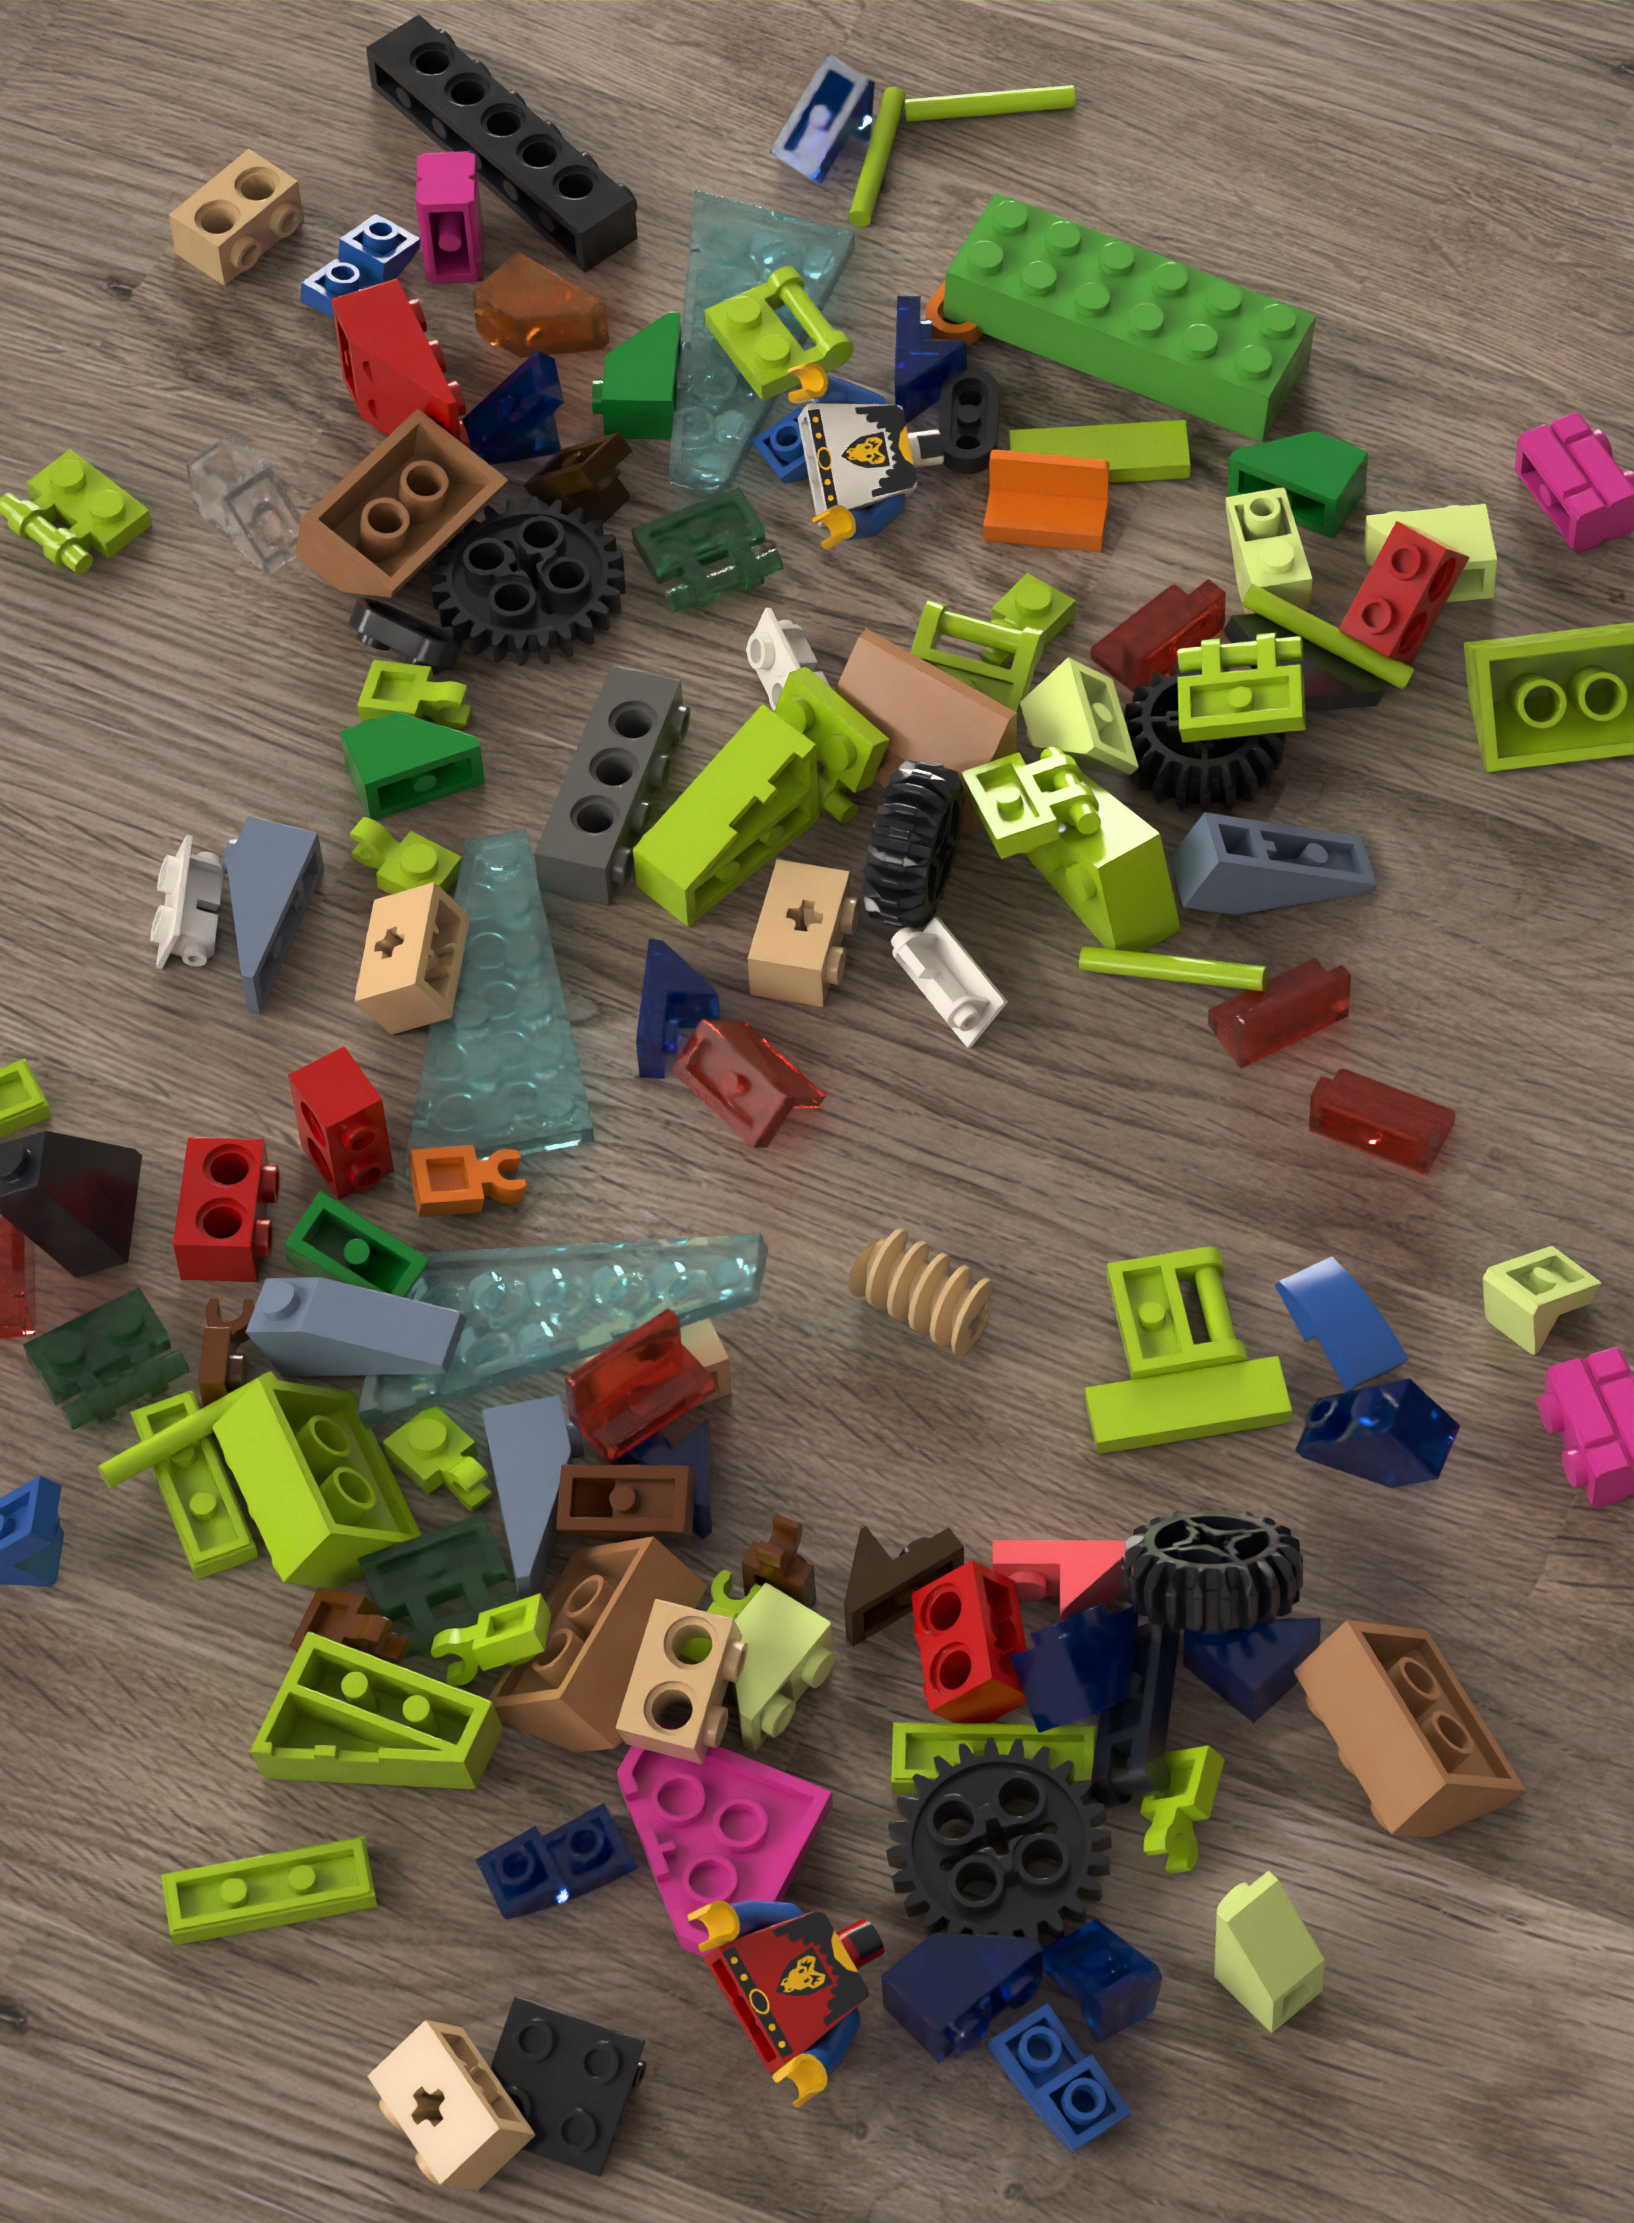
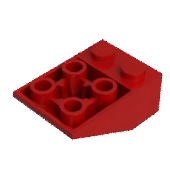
(392, 363)

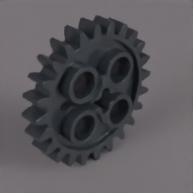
(558, 555)
(978, 1793)

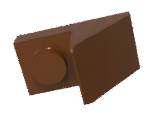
(626, 1501)

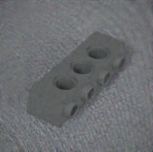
(611, 786)

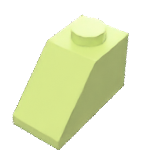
(1081, 716)

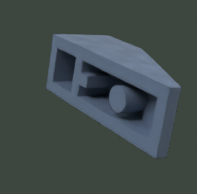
(1263, 865)
(271, 885)
(350, 1330)
(526, 1456)

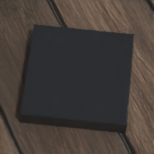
(1328, 679)

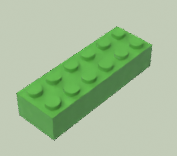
(1129, 316)

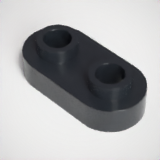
(969, 420)
(388, 627)

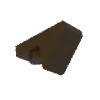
(584, 478)
(882, 1587)

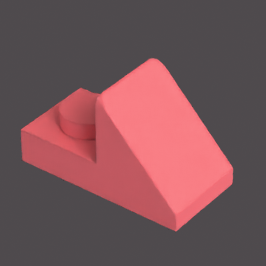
(1072, 1570)

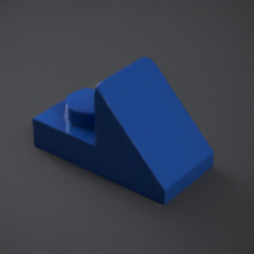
(30, 1534)

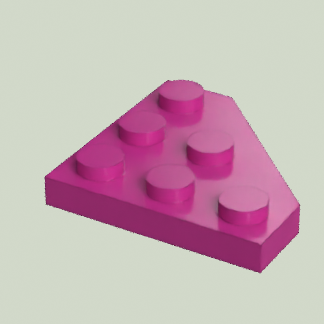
(718, 1829)

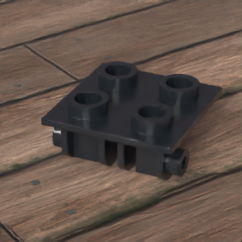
(567, 2081)

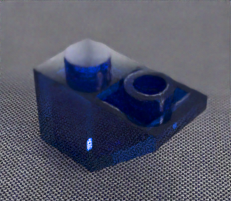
(1380, 1434)
(1077, 1665)
(958, 1985)

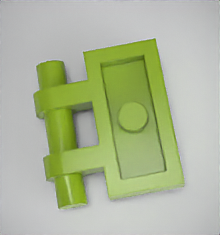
(84, 501)
(1243, 700)
(843, 739)
(1012, 803)

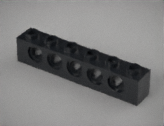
(514, 149)

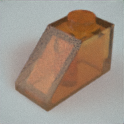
(538, 310)

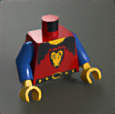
(790, 1983)

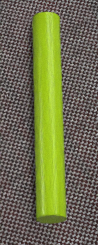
(989, 103)
(877, 157)
(1326, 636)
(1173, 968)
(169, 1440)

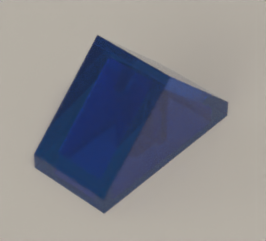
(1254, 1665)

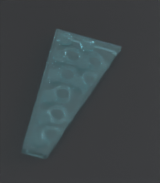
(730, 253)
(507, 1057)
(560, 1306)

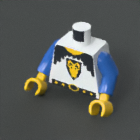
(857, 454)

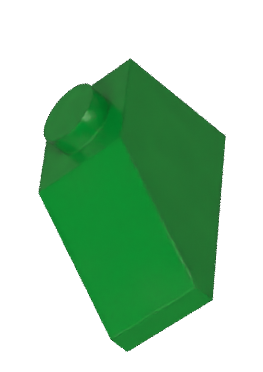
(641, 382)
(1318, 472)
(408, 762)
(352, 1250)

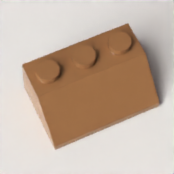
(396, 509)
(925, 713)
(592, 1643)
(1406, 1728)

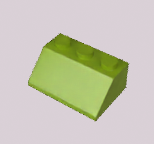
(1553, 696)
(313, 1480)

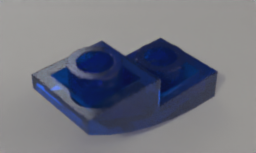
(556, 1867)

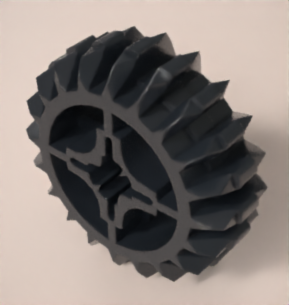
(1191, 769)
(913, 844)
(1212, 1571)

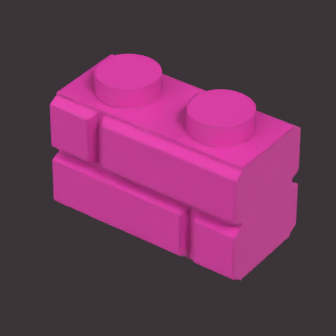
(450, 217)
(1577, 481)
(1594, 1415)

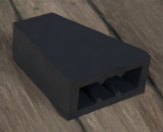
(71, 1198)

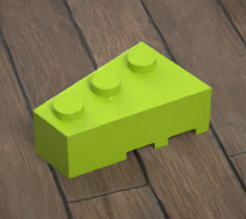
(731, 818)
(1113, 876)
(373, 1723)

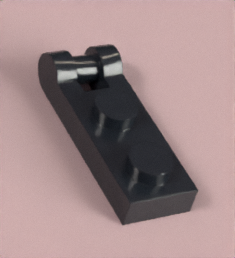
(1138, 1724)

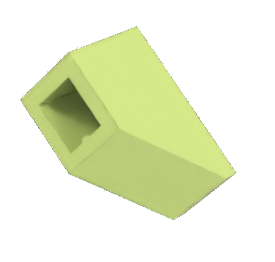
(1457, 526)
(1268, 547)
(785, 1656)
(1266, 1952)

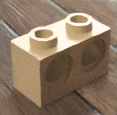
(236, 217)
(664, 1680)

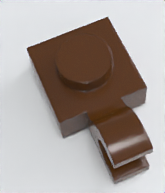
(220, 1365)
(780, 1564)
(352, 1622)

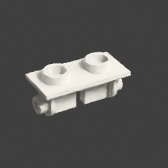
(776, 651)
(188, 884)
(949, 979)

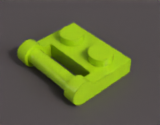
(761, 342)
(996, 682)
(1154, 1315)

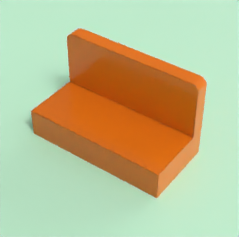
(1047, 500)

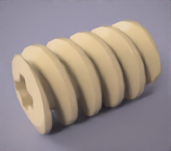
(923, 1291)

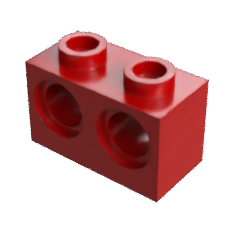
(1404, 593)
(341, 1123)
(214, 1209)
(965, 1640)

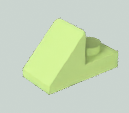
(1532, 1291)

